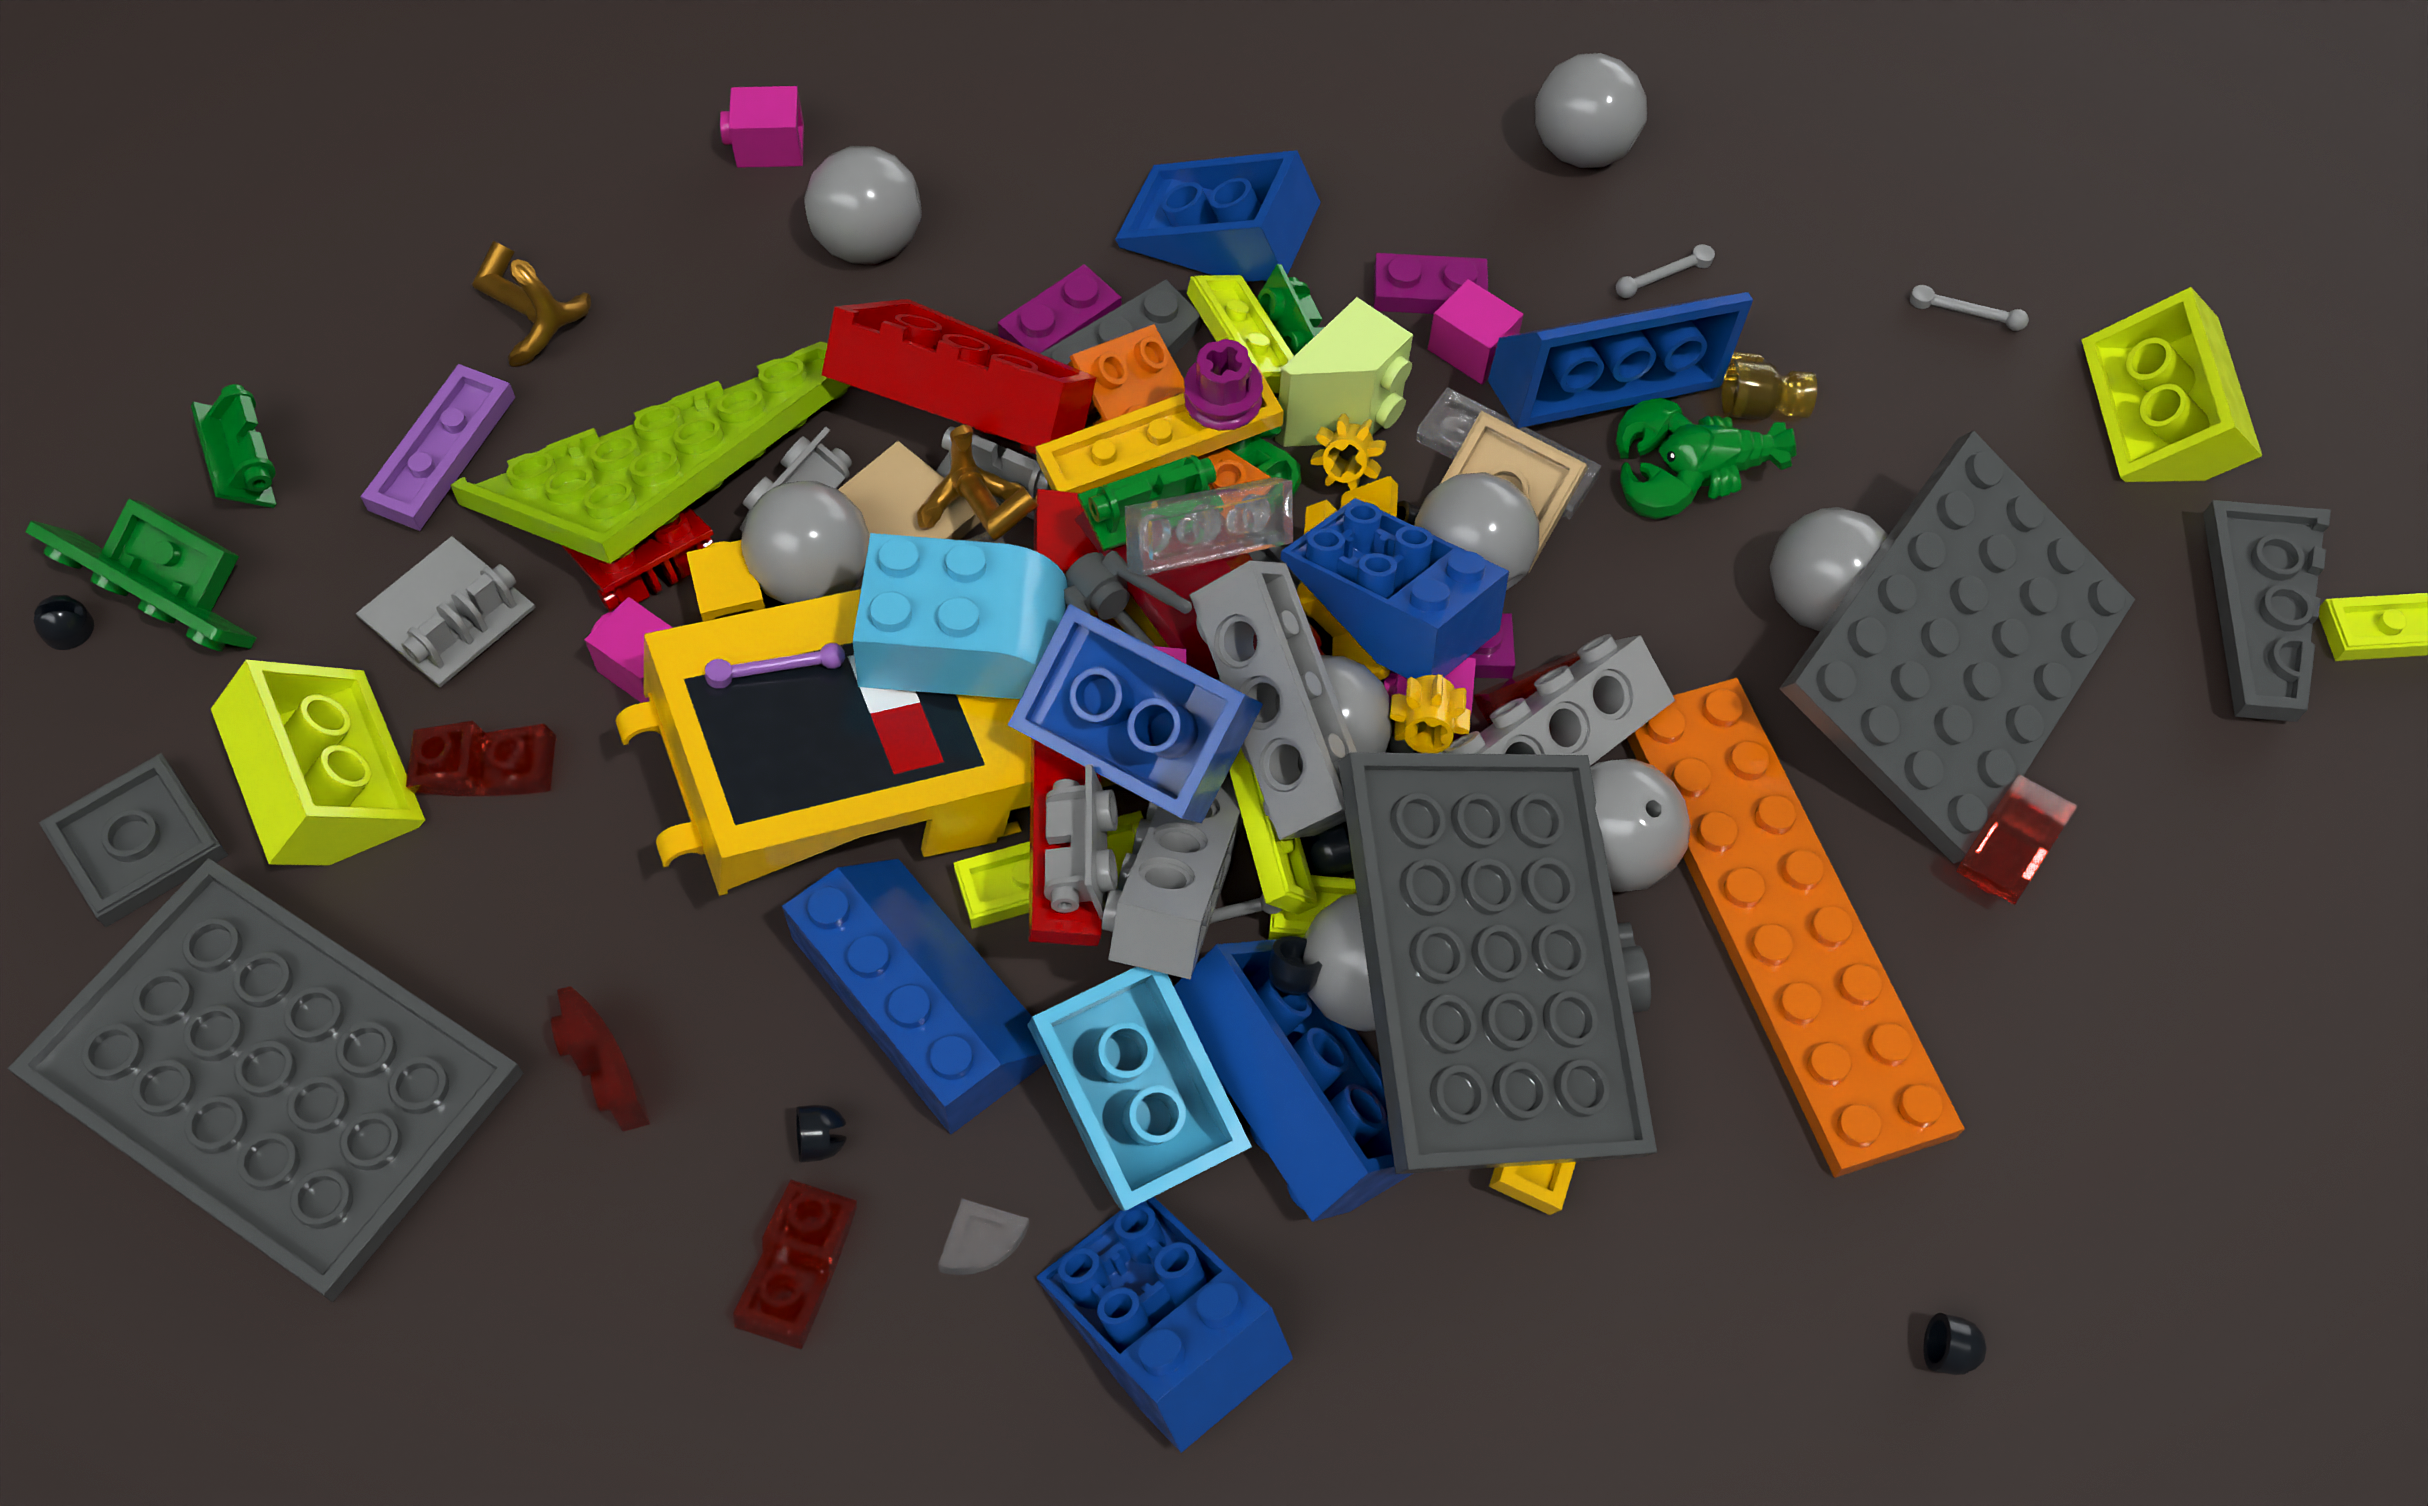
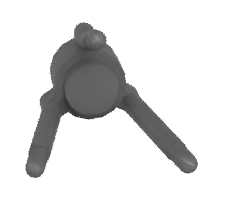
(1100, 589)

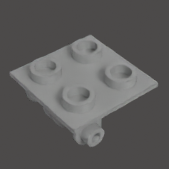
(446, 610)

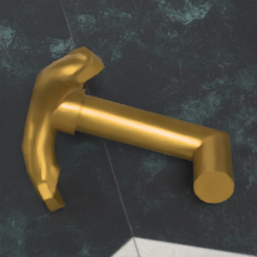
(530, 299)
(978, 489)

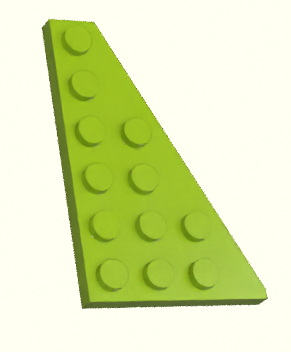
(628, 483)

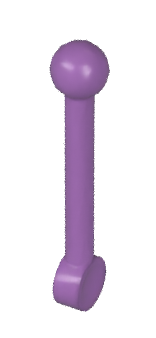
(720, 672)

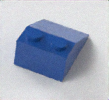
(1224, 214)
(1135, 715)

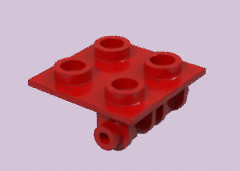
(622, 576)

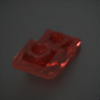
(472, 762)
(2016, 839)
(596, 1053)
(796, 1264)

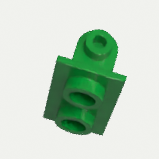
(1290, 309)
(234, 449)
(1107, 503)

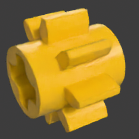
(1345, 435)
(1430, 713)

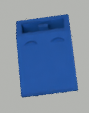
(1400, 589)
(1167, 1319)

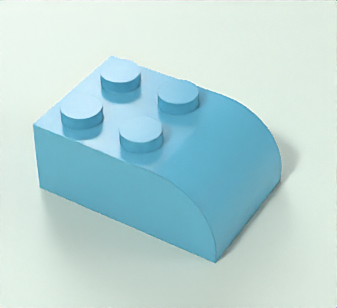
(954, 615)
(1138, 1085)

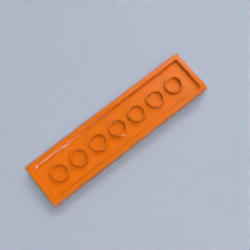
(1796, 936)

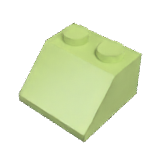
(1347, 368)

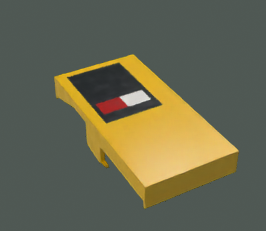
(811, 758)

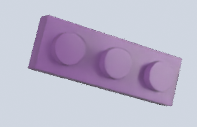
(438, 447)

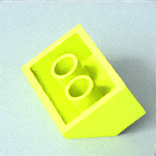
(2171, 393)
(314, 762)

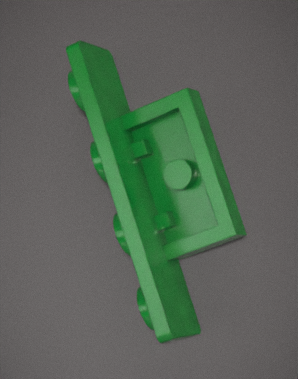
(162, 564)

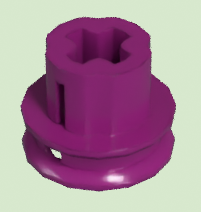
(1223, 386)

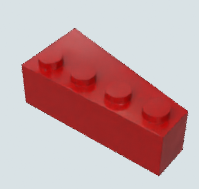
(956, 371)

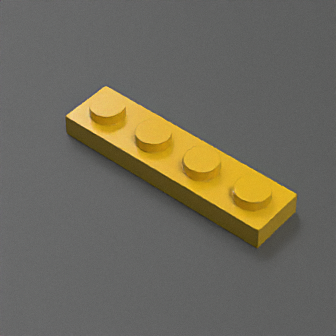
(1142, 442)

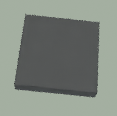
(132, 839)

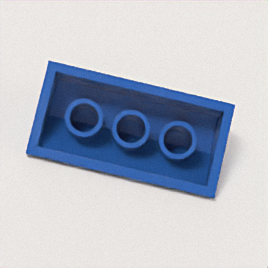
(1617, 359)
(916, 987)
(1295, 1078)

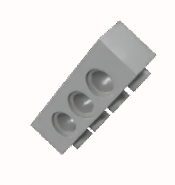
(1287, 661)
(1586, 705)
(1172, 886)

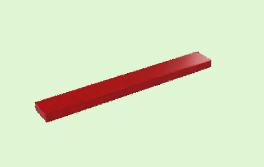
(1063, 542)

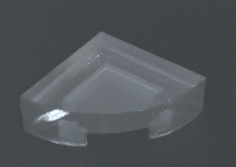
(981, 1238)

